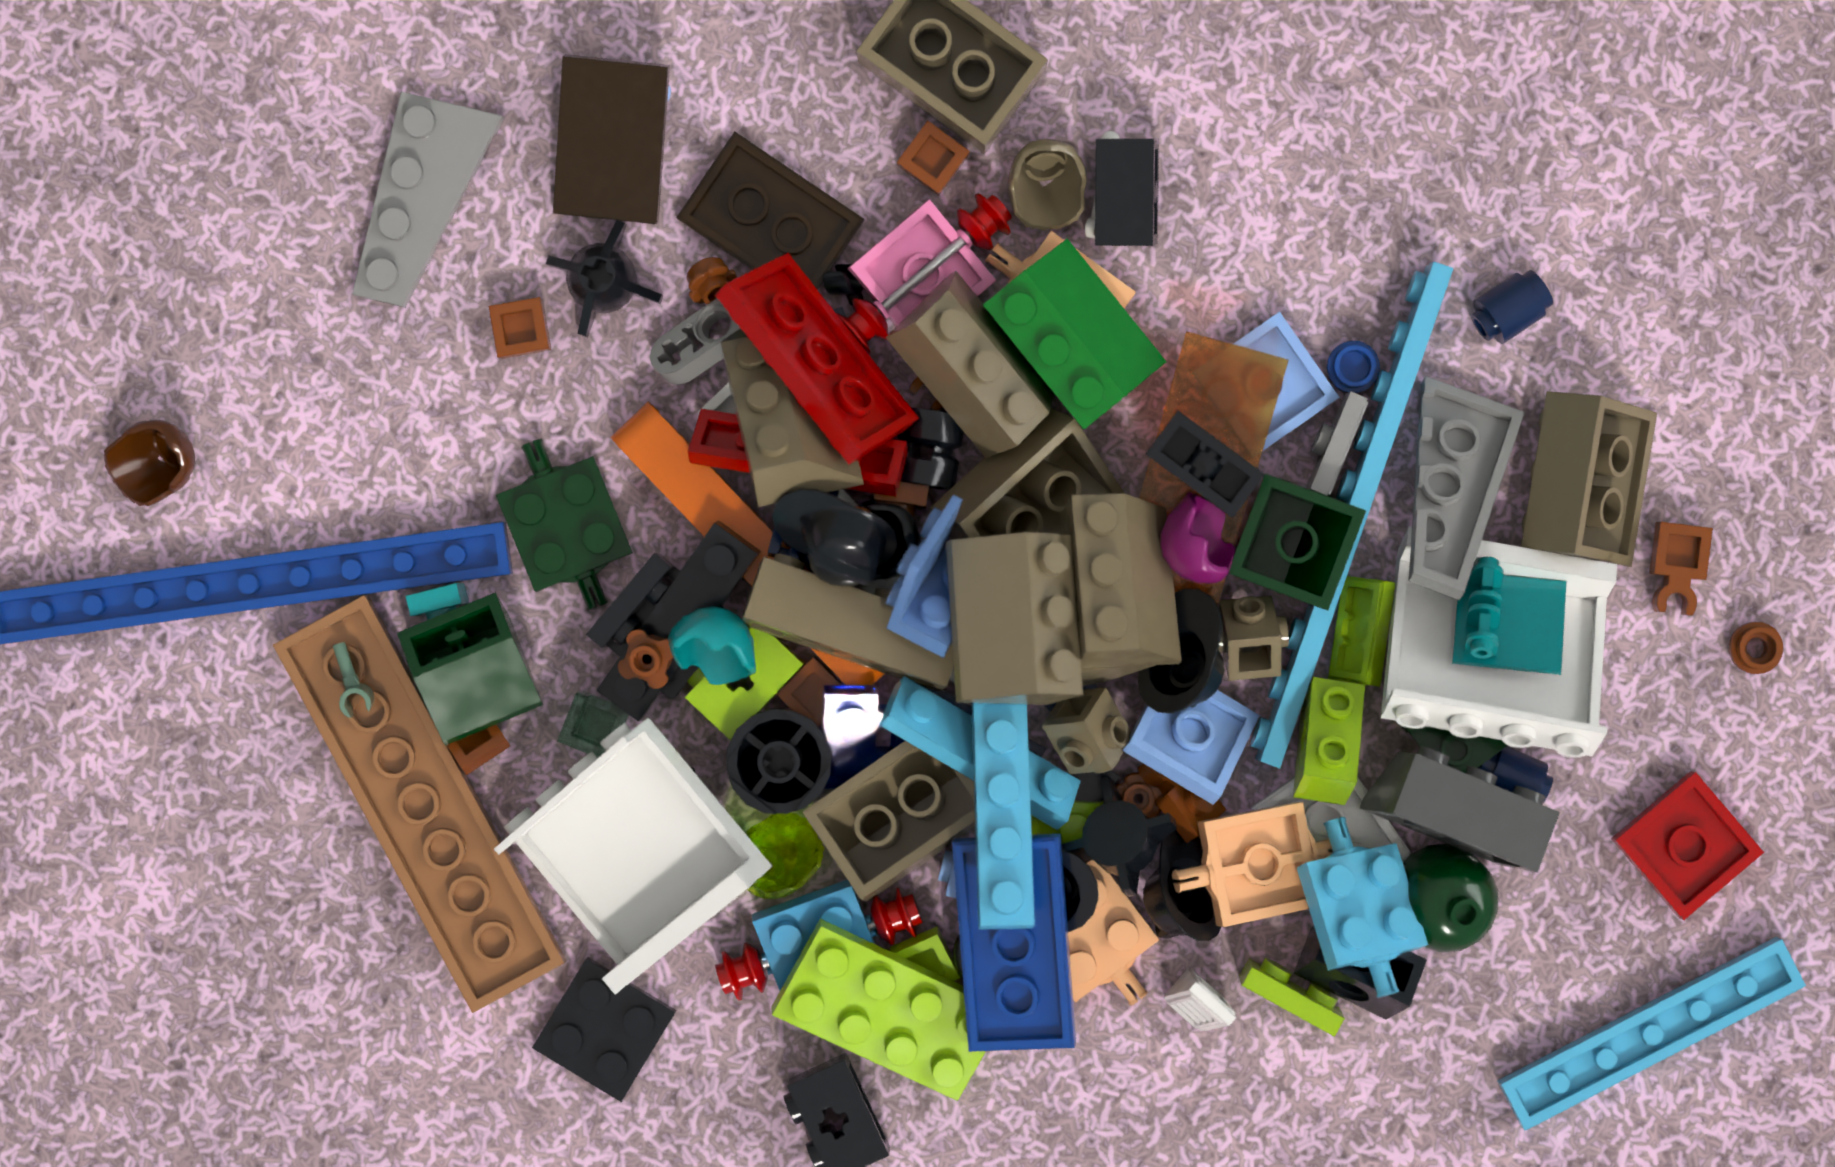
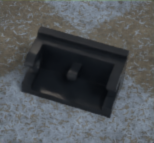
(1126, 192)

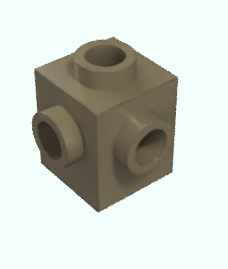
(1252, 637)
(1088, 732)

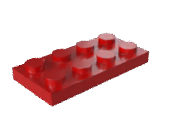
(817, 357)

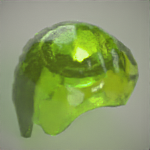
(792, 851)

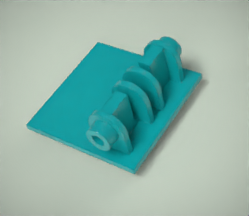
(1510, 621)

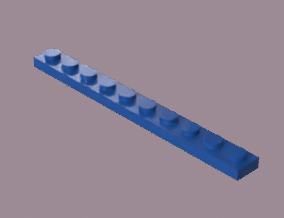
(254, 583)

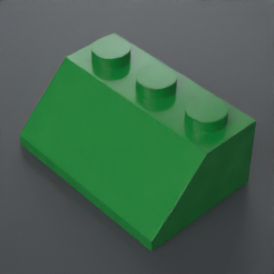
(1074, 333)

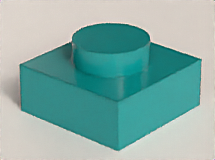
(437, 600)

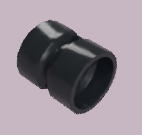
(933, 431)

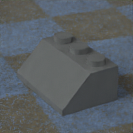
(1463, 809)

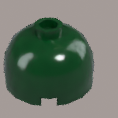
(1451, 896)

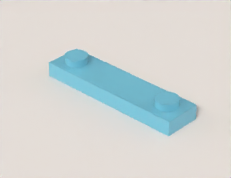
(947, 736)

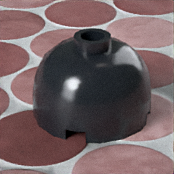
(779, 761)

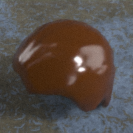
(135, 462)

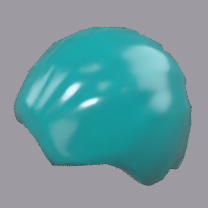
(715, 643)

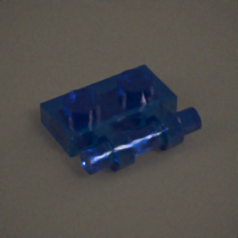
(850, 727)

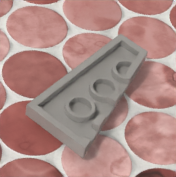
(423, 178)
(1457, 476)

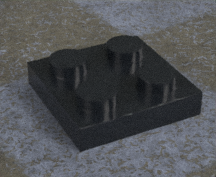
(603, 1033)

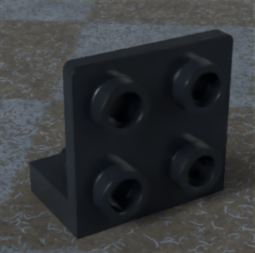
(632, 610)

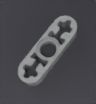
(681, 338)

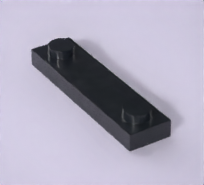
(702, 583)

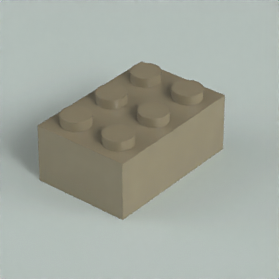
(953, 65)

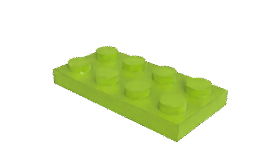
(880, 1009)

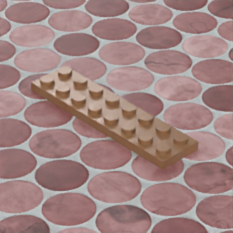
(421, 807)

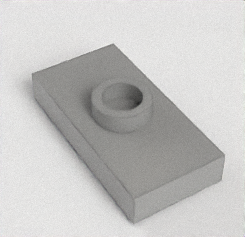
(1334, 443)

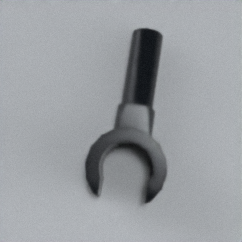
(843, 283)

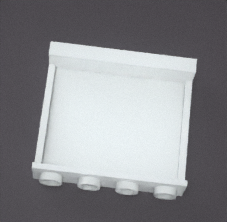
(1494, 702)
(637, 848)

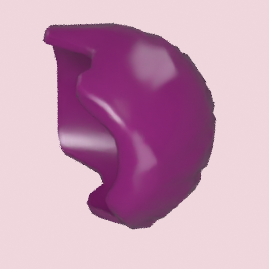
(1194, 542)

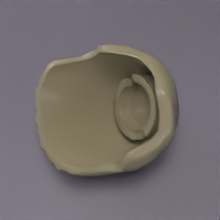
(1061, 199)

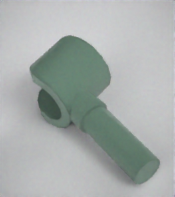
(351, 682)

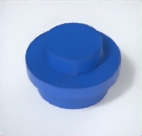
(1353, 366)

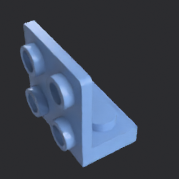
(922, 589)

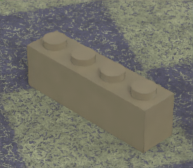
(838, 622)

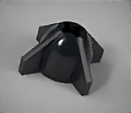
(602, 278)
(1121, 837)

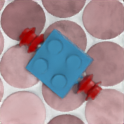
(788, 926)

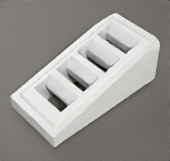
(1199, 1002)

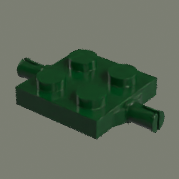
(564, 524)

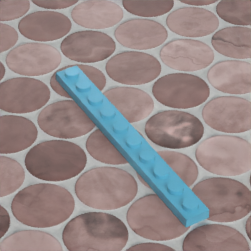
(1357, 489)

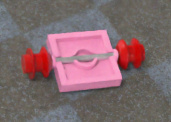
(917, 259)

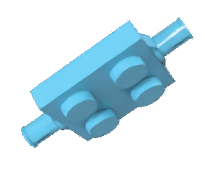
(1361, 906)

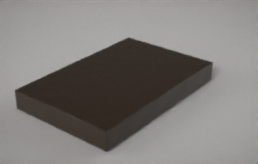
(610, 139)
(765, 210)

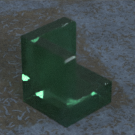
(590, 722)

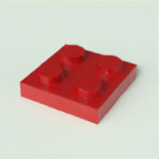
(1687, 845)

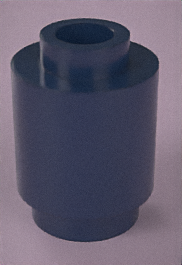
(1511, 307)
(1519, 769)

